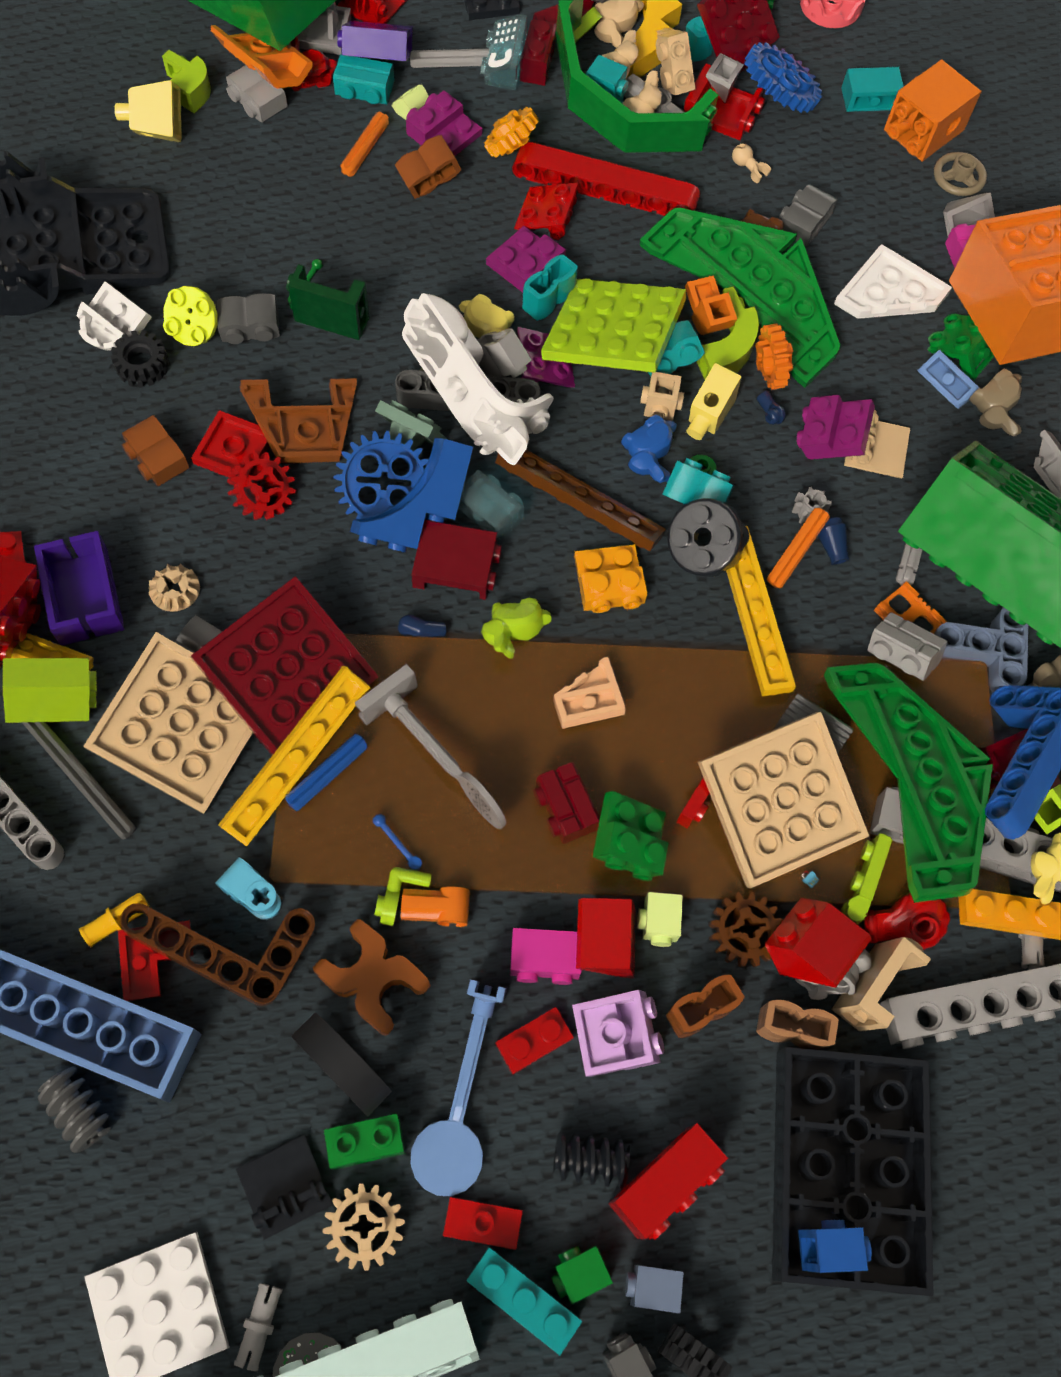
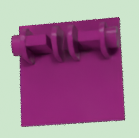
(543, 370)

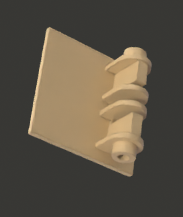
(884, 449)

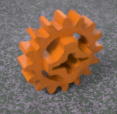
(774, 356)

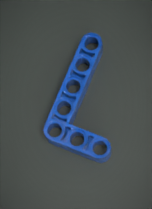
(1034, 762)

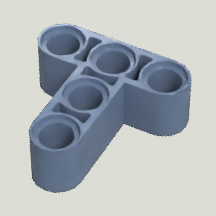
(992, 645)

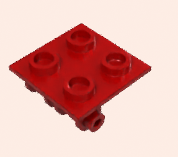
(373, 10)
(548, 208)

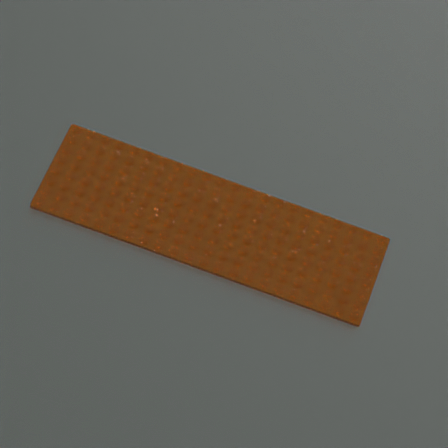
(506, 732)

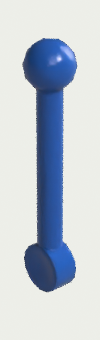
(414, 862)

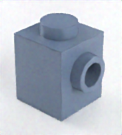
(655, 1288)

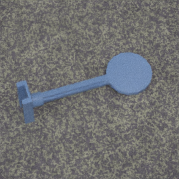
(448, 1153)

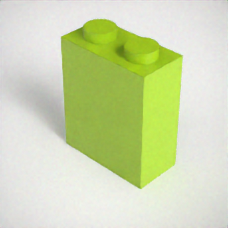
(48, 689)

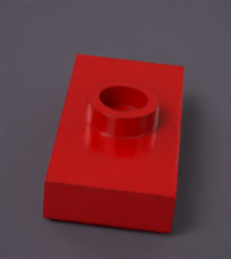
(482, 1223)

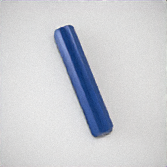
(326, 772)

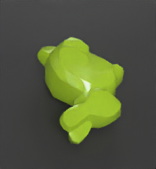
(514, 622)

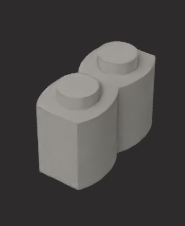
(255, 94)
(503, 354)

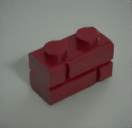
(538, 52)
(567, 803)

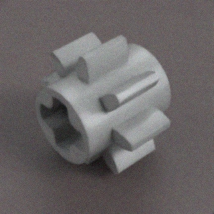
(811, 500)

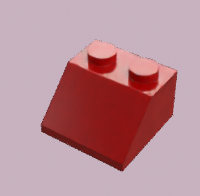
(816, 943)

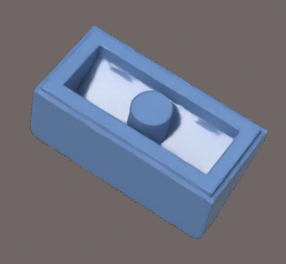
(948, 379)

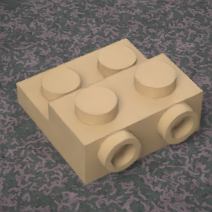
(676, 61)

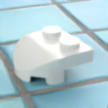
(109, 318)

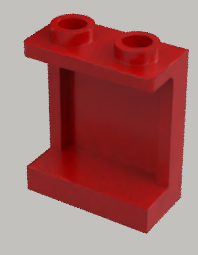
(734, 115)

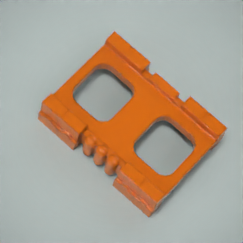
(917, 608)

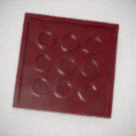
(278, 661)

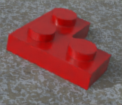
(141, 965)

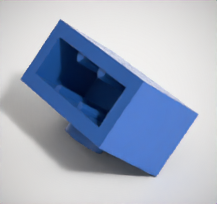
(834, 1248)

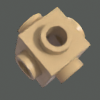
(662, 395)

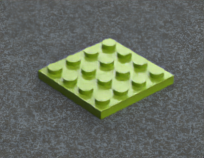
(614, 325)

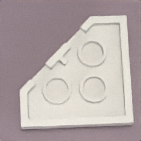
(891, 287)

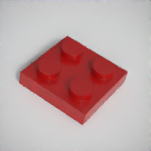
(227, 442)

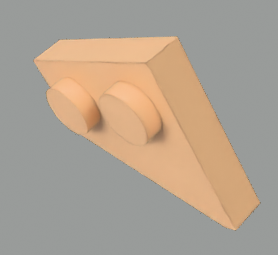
(590, 697)

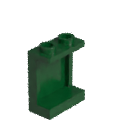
(328, 307)

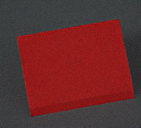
(606, 936)

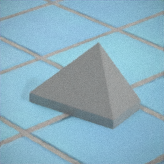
(723, 75)
(968, 211)

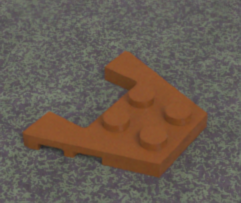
(302, 432)

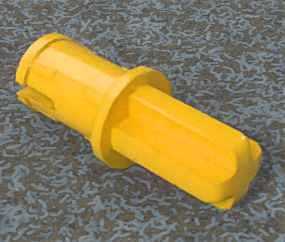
(109, 921)

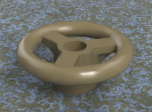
(961, 171)

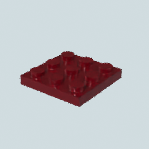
(737, 26)

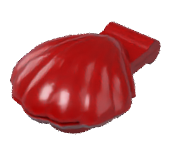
(920, 921)

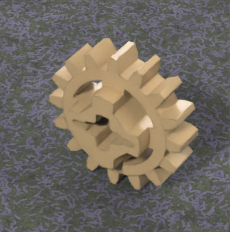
(365, 1245)

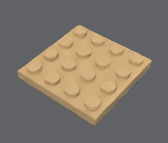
(171, 726)
(783, 799)

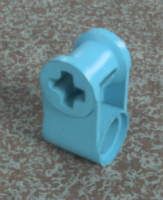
(247, 886)

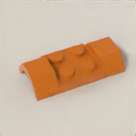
(277, 67)

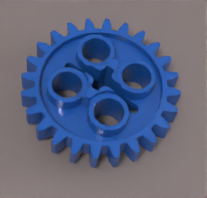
(783, 77)
(385, 453)

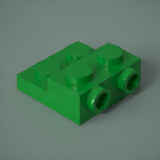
(631, 837)

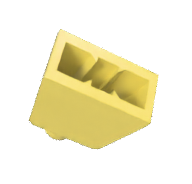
(153, 110)
(713, 401)

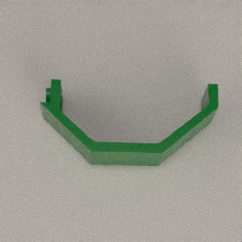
(613, 119)

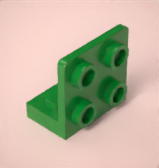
(962, 341)

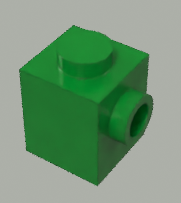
(580, 1274)

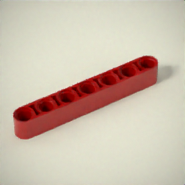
(604, 179)

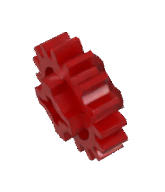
(270, 476)

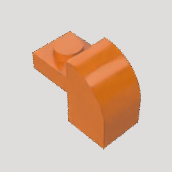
(710, 308)

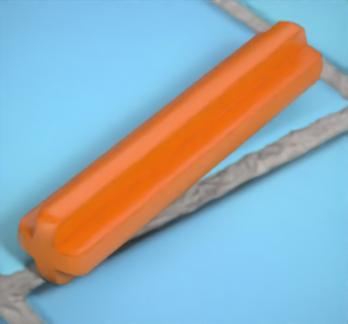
(364, 144)
(798, 548)

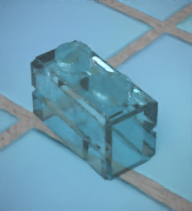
(491, 505)

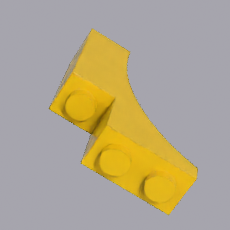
(657, 16)

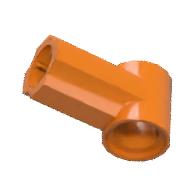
(440, 906)

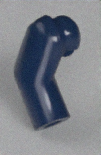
(774, 412)
(414, 626)

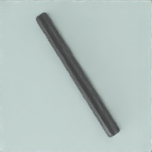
(81, 778)

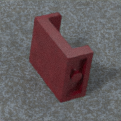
(456, 558)

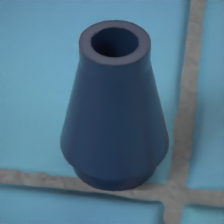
(834, 540)

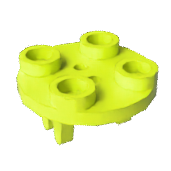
(178, 313)

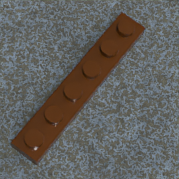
(585, 499)

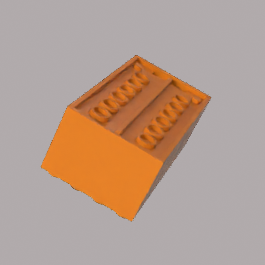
(1014, 283)

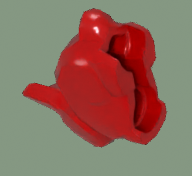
(321, 68)

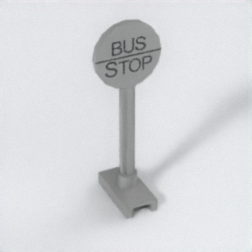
(389, 697)

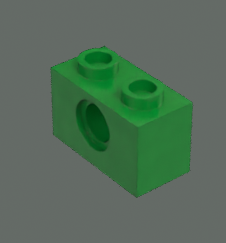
(364, 1141)

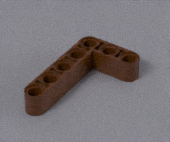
(221, 956)

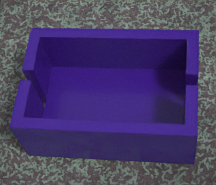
(78, 591)

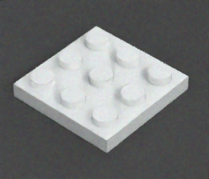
(157, 1310)

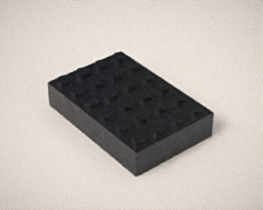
(856, 1152)

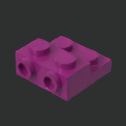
(443, 117)
(523, 256)
(835, 427)

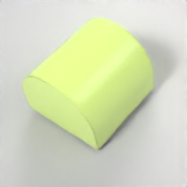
(410, 99)

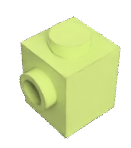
(661, 918)

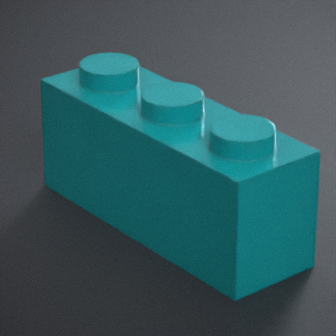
(524, 1301)

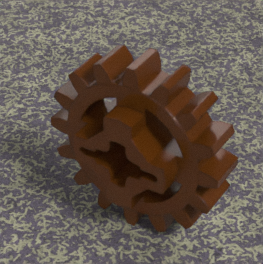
(743, 915)

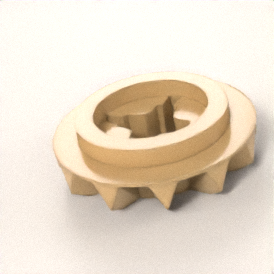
(174, 600)

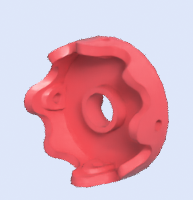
(832, 15)

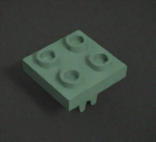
(405, 423)

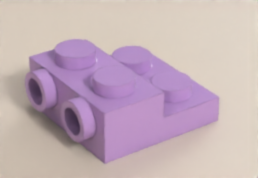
(618, 1033)

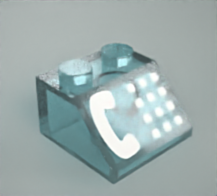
(505, 52)

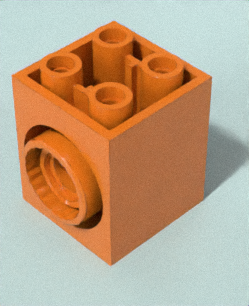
(931, 110)

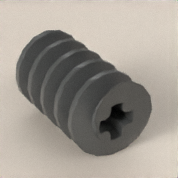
(72, 1110)

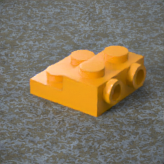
(610, 578)

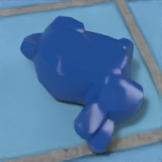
(648, 445)

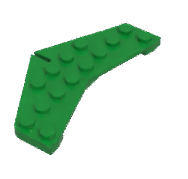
(753, 262)
(937, 773)

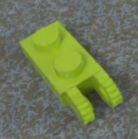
(866, 881)

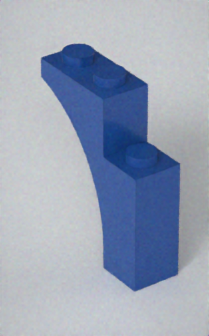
(434, 493)

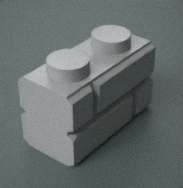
(907, 646)

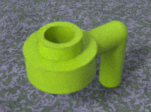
(387, 905)

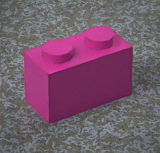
(544, 955)

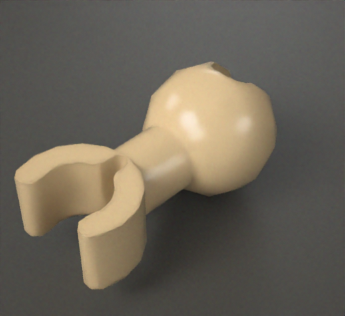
(743, 156)

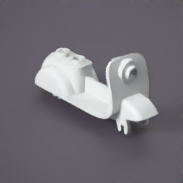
(451, 360)

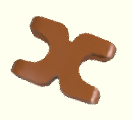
(371, 976)

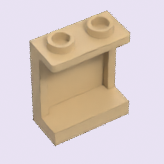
(887, 959)

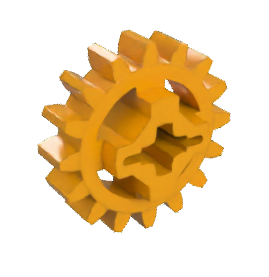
(511, 132)

